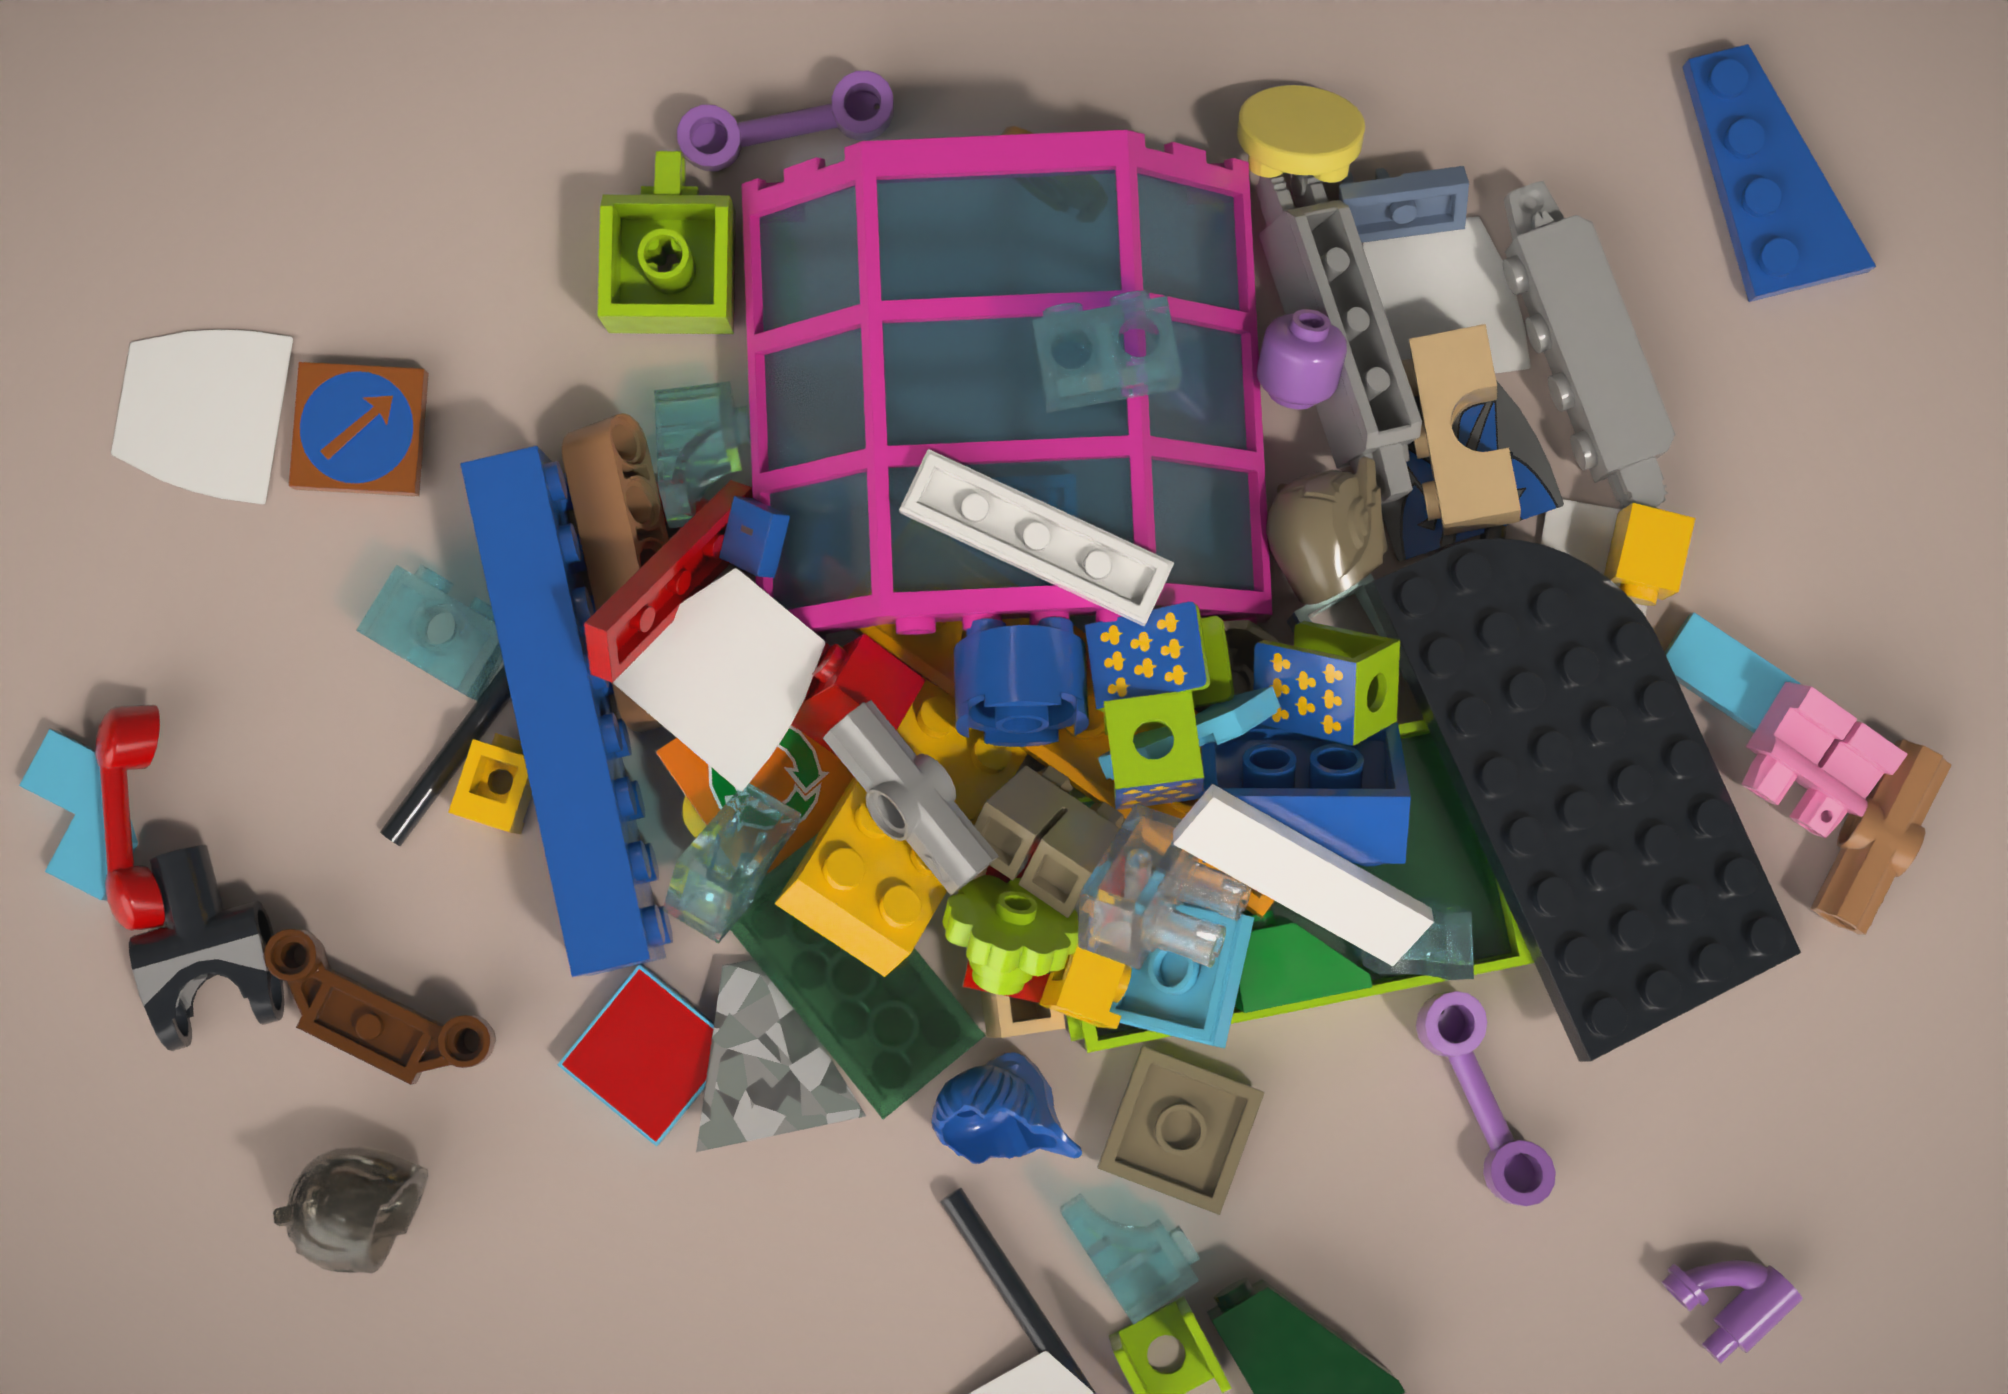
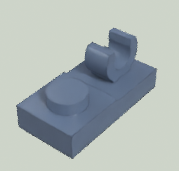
(1408, 203)

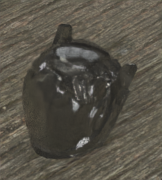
(351, 1207)

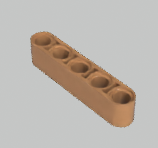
(615, 516)

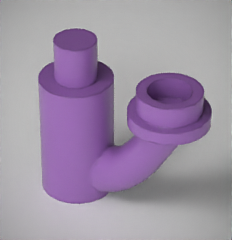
(1749, 1315)

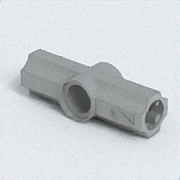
(910, 796)

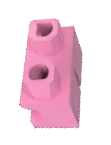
(1822, 750)

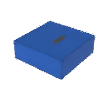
(754, 537)

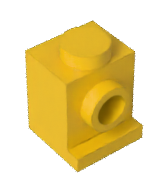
(475, 794)
(1087, 988)

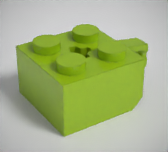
(639, 235)

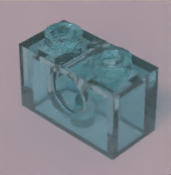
(401, 623)

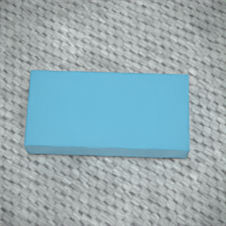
(1724, 671)

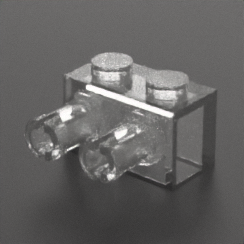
(1135, 894)

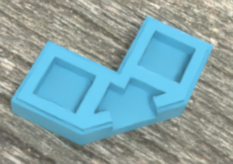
(1216, 723)
(70, 777)

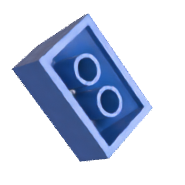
(1326, 790)

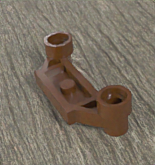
(368, 1021)

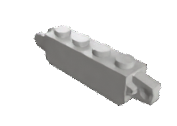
(1325, 269)
(1588, 346)

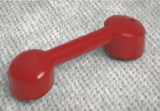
(123, 743)

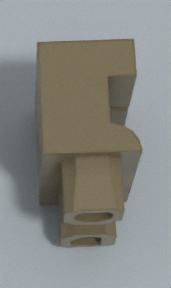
(1042, 816)

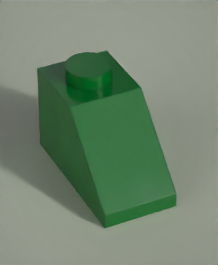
(1292, 966)

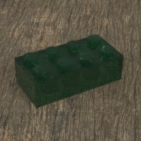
(880, 1029)

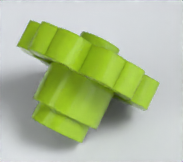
(1008, 933)

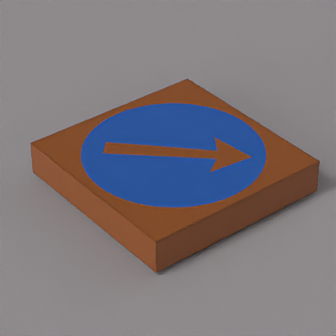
(358, 429)

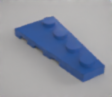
(1770, 188)

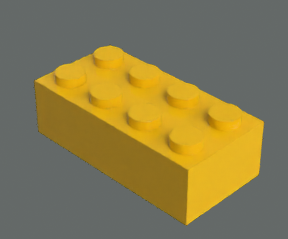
(876, 890)

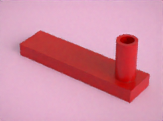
(653, 594)

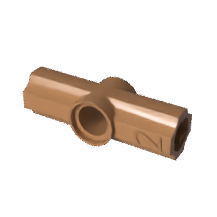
(1882, 840)

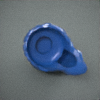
(1000, 1112)

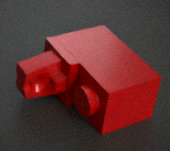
(853, 677)

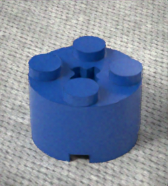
(1021, 682)

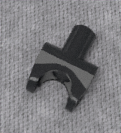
(199, 944)

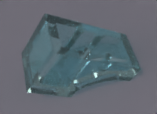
(696, 444)
(728, 861)
(1440, 952)
(1137, 1262)

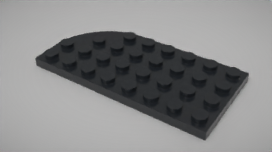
(1583, 785)

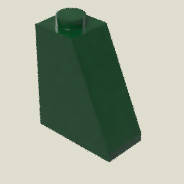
(1289, 1349)

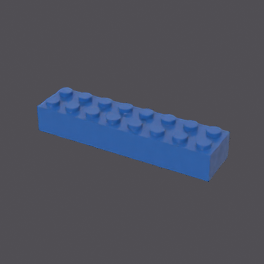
(565, 714)

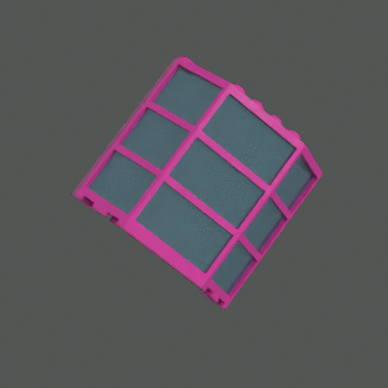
(901, 323)

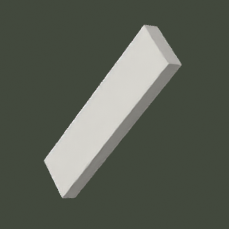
(1036, 537)
(1302, 875)

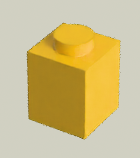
(1648, 552)

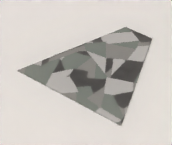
(766, 1067)

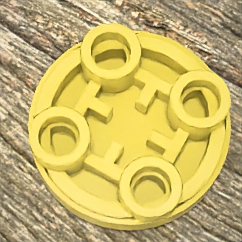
(1300, 132)

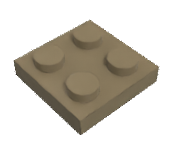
(1180, 1130)

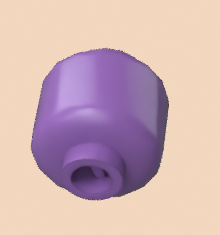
(1301, 359)

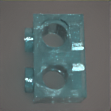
(1110, 371)

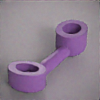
(714, 139)
(1513, 1169)

